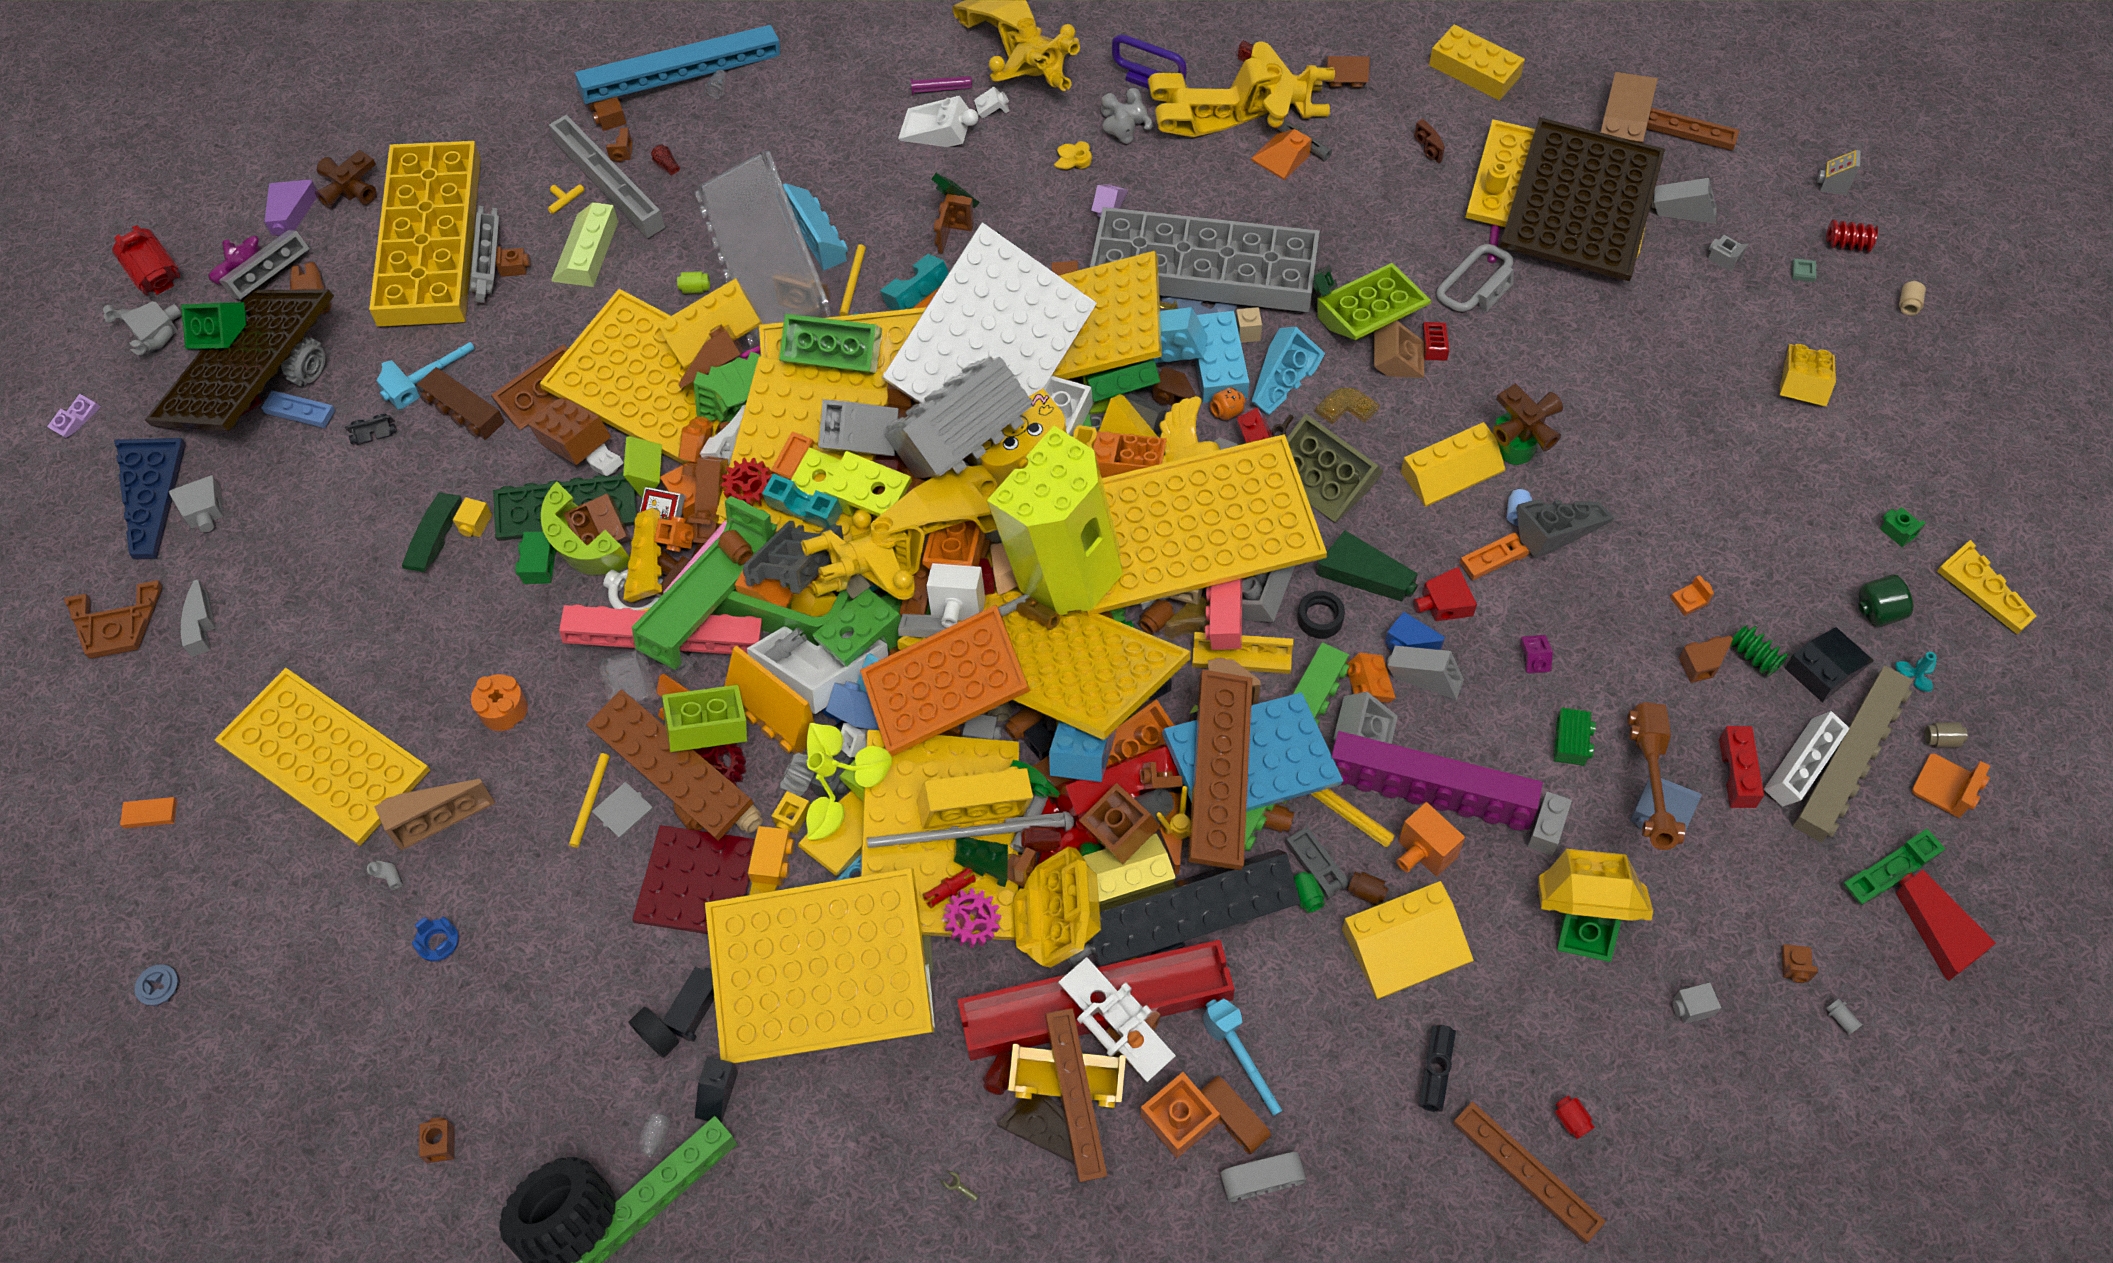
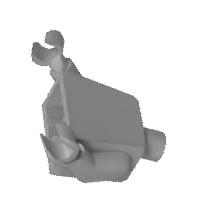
(148, 323)

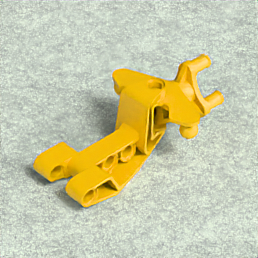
(1026, 48)
(1259, 88)
(892, 544)

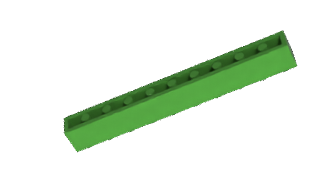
(1316, 686)

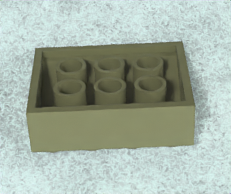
(1330, 468)

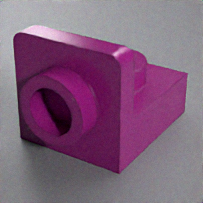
(1537, 653)

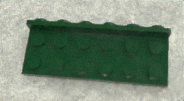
(519, 508)

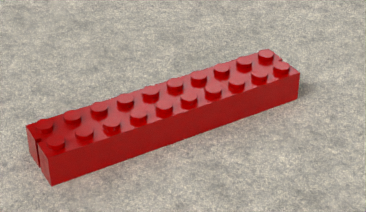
(1163, 982)

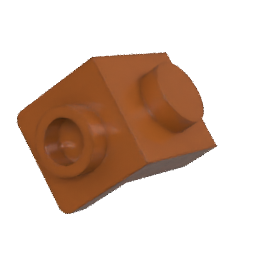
(703, 525)

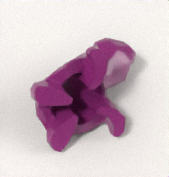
(234, 257)

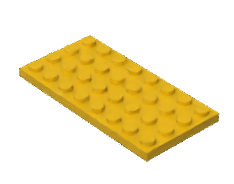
(321, 755)

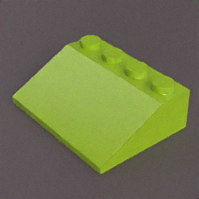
(1370, 302)

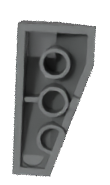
(1555, 524)

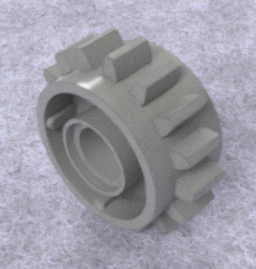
(305, 362)

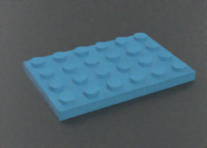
(1284, 753)

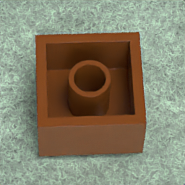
(1119, 823)

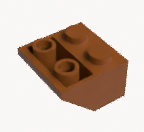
(596, 516)

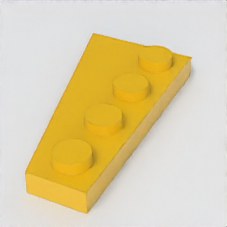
(643, 565)
(1978, 581)

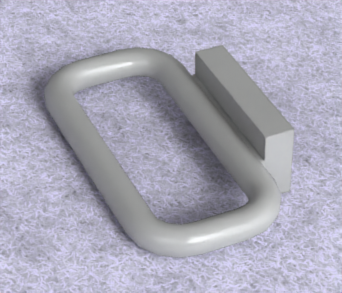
(1490, 291)

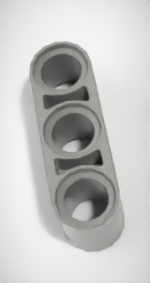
(1263, 1175)

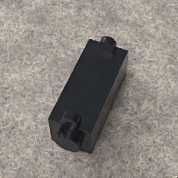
(691, 1004)

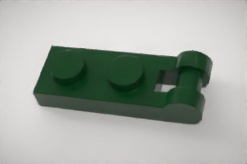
(1324, 281)

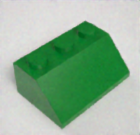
(212, 324)

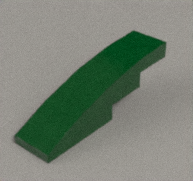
(431, 531)

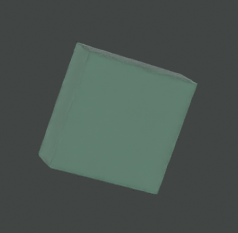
(1804, 270)

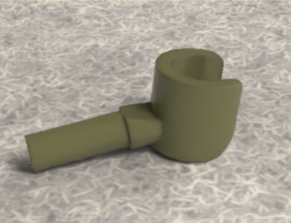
(956, 1184)

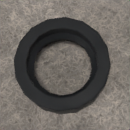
(1315, 630)
(654, 1032)

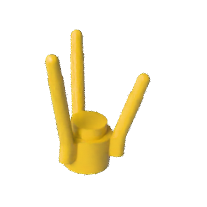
(1180, 823)

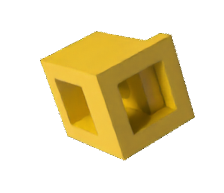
(791, 806)

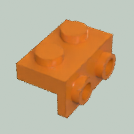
(1370, 674)

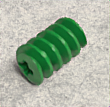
(1759, 650)

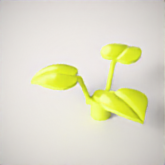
(871, 767)

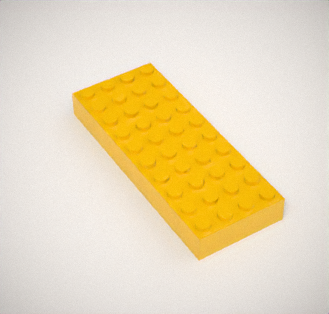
(426, 234)

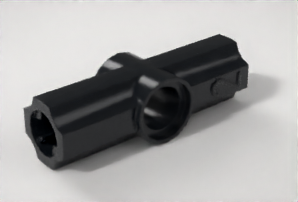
(1434, 1083)

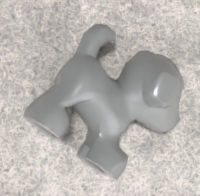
(1123, 117)

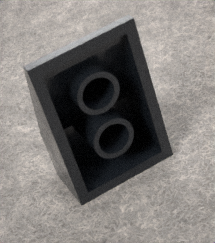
(1827, 663)

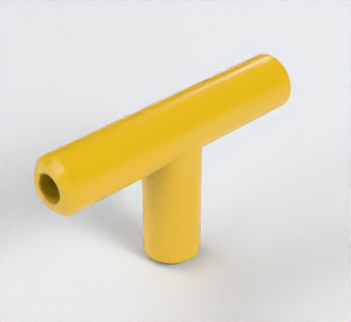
(564, 198)

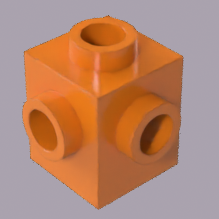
(674, 533)

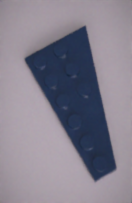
(145, 478)

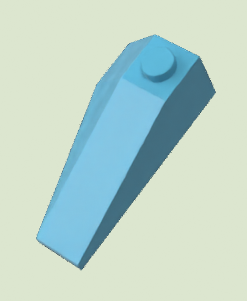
(1286, 363)

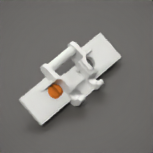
(1121, 1010)

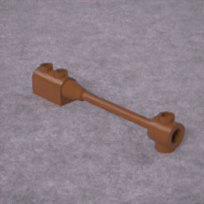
(1652, 733)

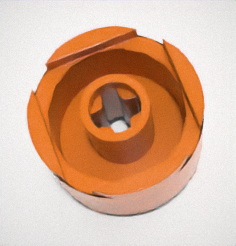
(499, 702)

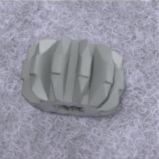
(797, 775)

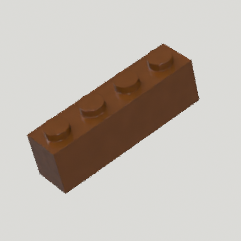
(460, 404)

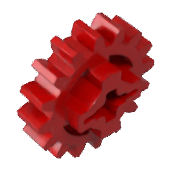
(745, 481)

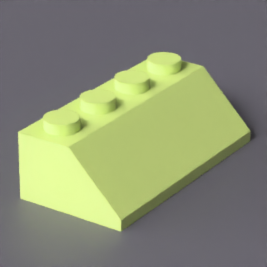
(586, 245)

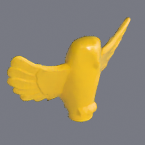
(1180, 432)

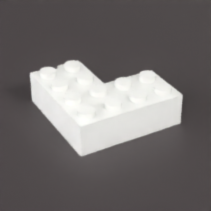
(812, 668)

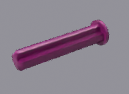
(940, 84)

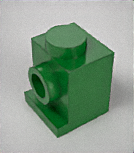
(1901, 526)

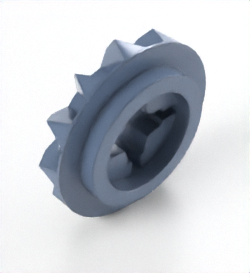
(156, 974)

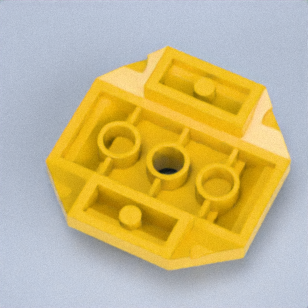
(1594, 886)
(1057, 908)

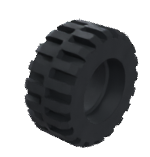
(557, 1212)

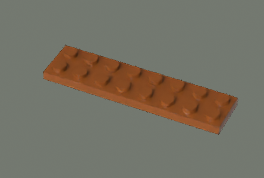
(1221, 770)
(679, 774)

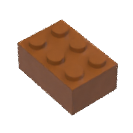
(569, 430)

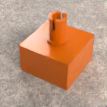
(1429, 840)

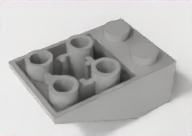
(856, 427)

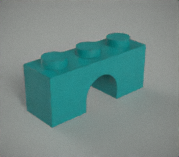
(906, 294)
(787, 497)

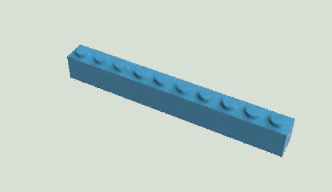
(677, 64)

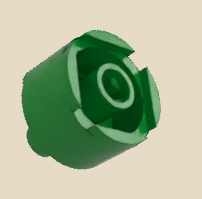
(1517, 451)

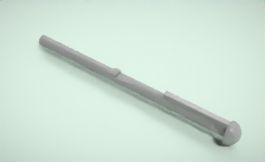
(1011, 825)

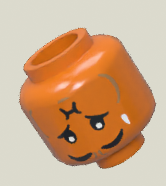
(1227, 404)

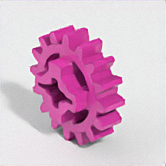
(962, 913)

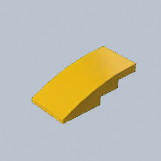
(845, 844)

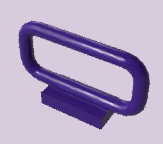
(1138, 73)

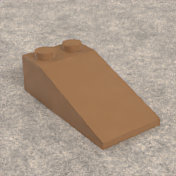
(1629, 106)
(427, 811)

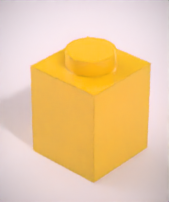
(472, 517)

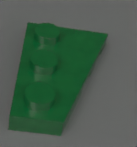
(947, 186)

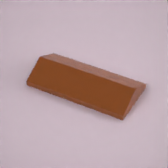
(523, 396)

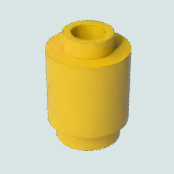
(1497, 177)

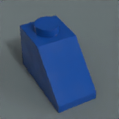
(1412, 633)

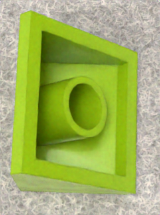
(642, 464)

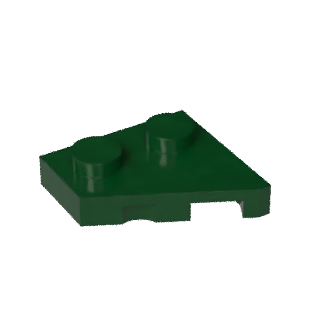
(983, 857)

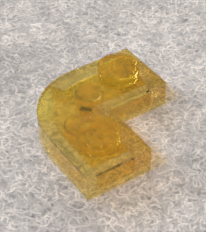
(1347, 400)

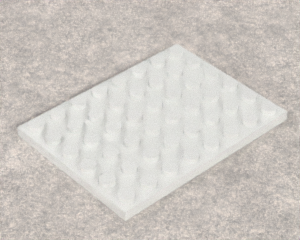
(992, 306)

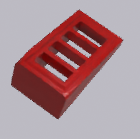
(1435, 353)

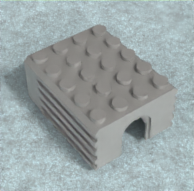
(959, 419)

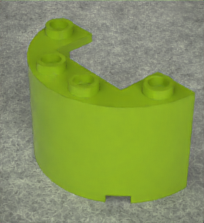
(595, 559)

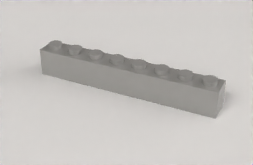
(607, 176)

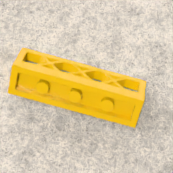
(1261, 658)

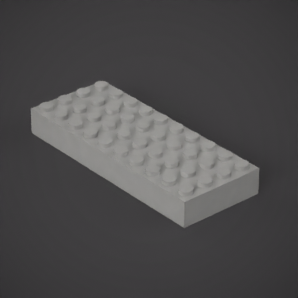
(1215, 257)

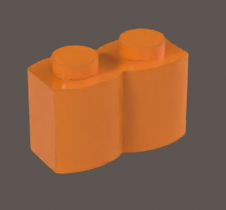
(694, 438)

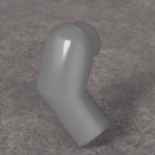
(385, 871)

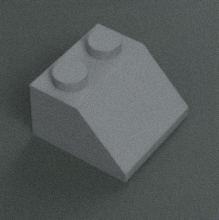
(1366, 717)

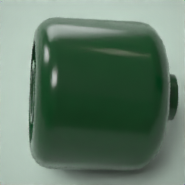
(1885, 600)

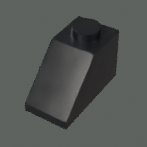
(715, 1089)

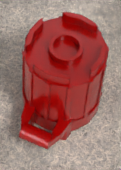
(145, 260)

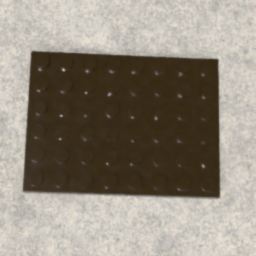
(1583, 199)
(226, 380)

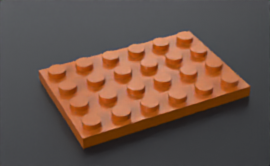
(944, 680)

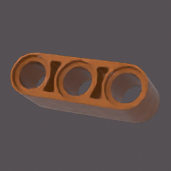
(1236, 1115)

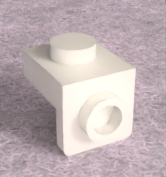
(990, 102)
(604, 461)

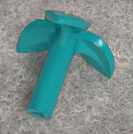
(1923, 666)

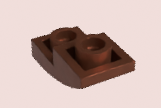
(1433, 143)

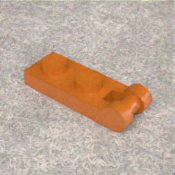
(1493, 556)

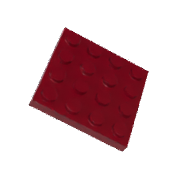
(688, 872)

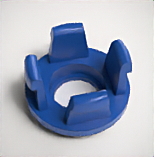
(428, 928)

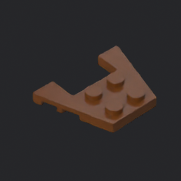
(113, 629)

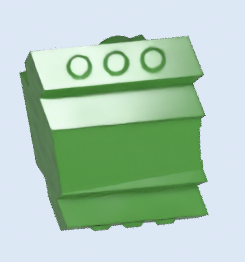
(724, 388)

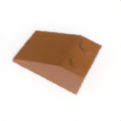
(717, 350)

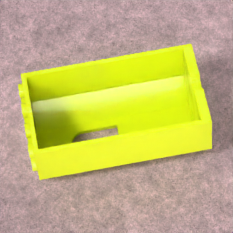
(1058, 525)

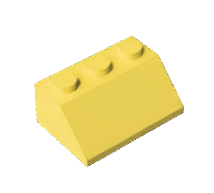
(1141, 872)

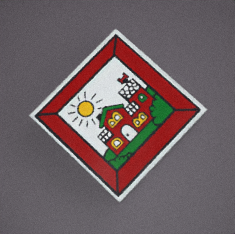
(666, 502)

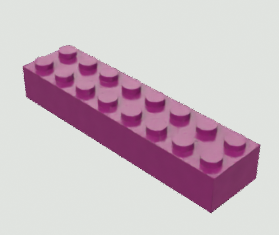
(1437, 780)

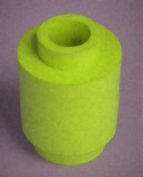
(693, 282)

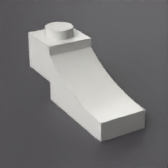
(724, 442)

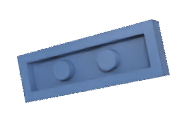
(298, 409)

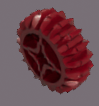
(715, 754)

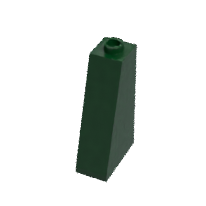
(1366, 568)

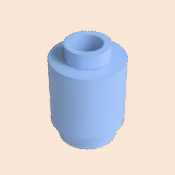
(1517, 497)

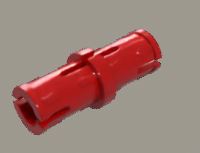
(949, 887)

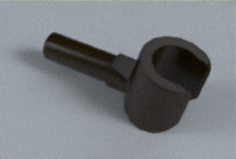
(1282, 427)

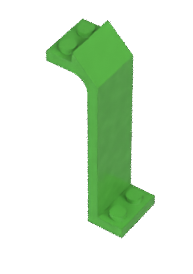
(699, 589)
(776, 616)

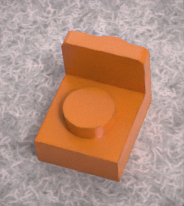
(1693, 596)

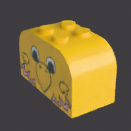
(1012, 450)

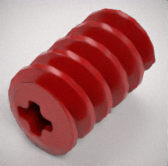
(1852, 234)

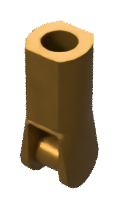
(1038, 612)

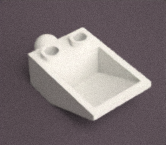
(938, 123)

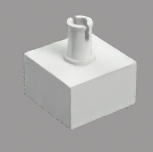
(955, 592)

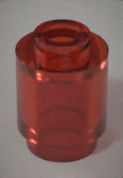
(1041, 838)

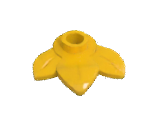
(1074, 154)

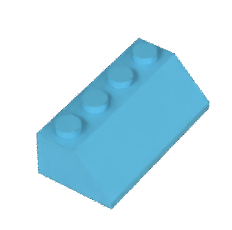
(815, 228)

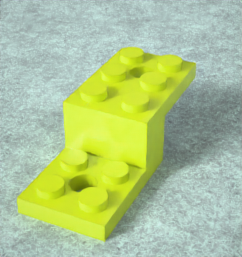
(851, 481)

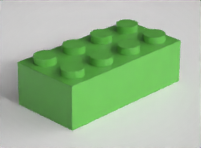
(830, 343)

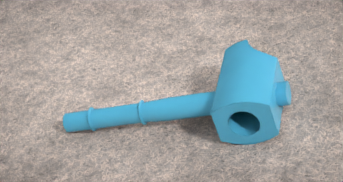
(401, 388)
(1221, 1022)

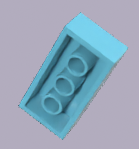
(1181, 335)
(1223, 356)

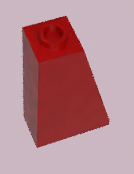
(1943, 925)

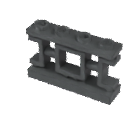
(784, 558)

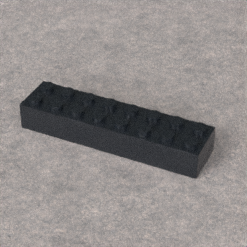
(1193, 907)

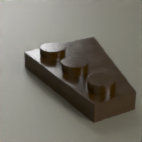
(1040, 1123)

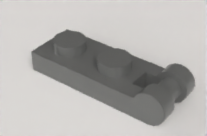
(1317, 861)

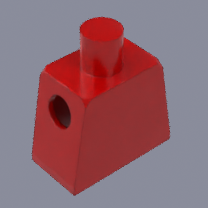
(1447, 597)

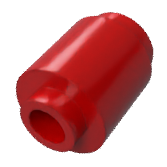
(1574, 1117)

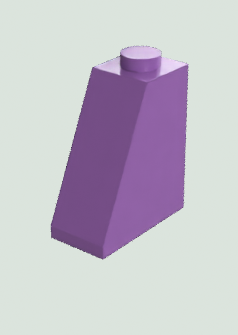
(288, 204)

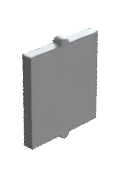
(622, 810)

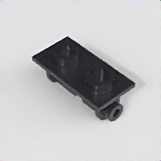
(362, 430)

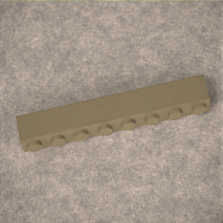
(1852, 755)

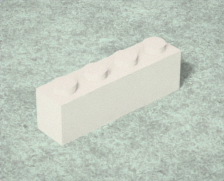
(1806, 759)

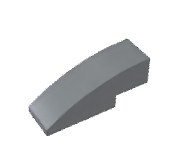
(196, 620)

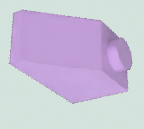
(1108, 196)

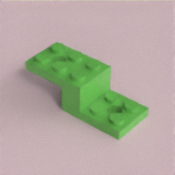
(869, 619)

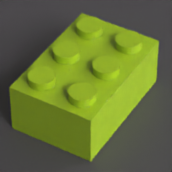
(704, 718)

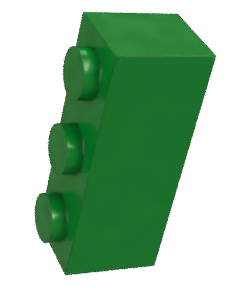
(1122, 379)

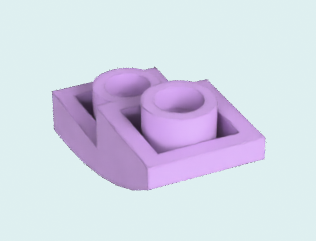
(70, 421)

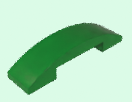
(1894, 867)

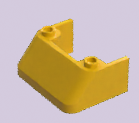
(1035, 1073)

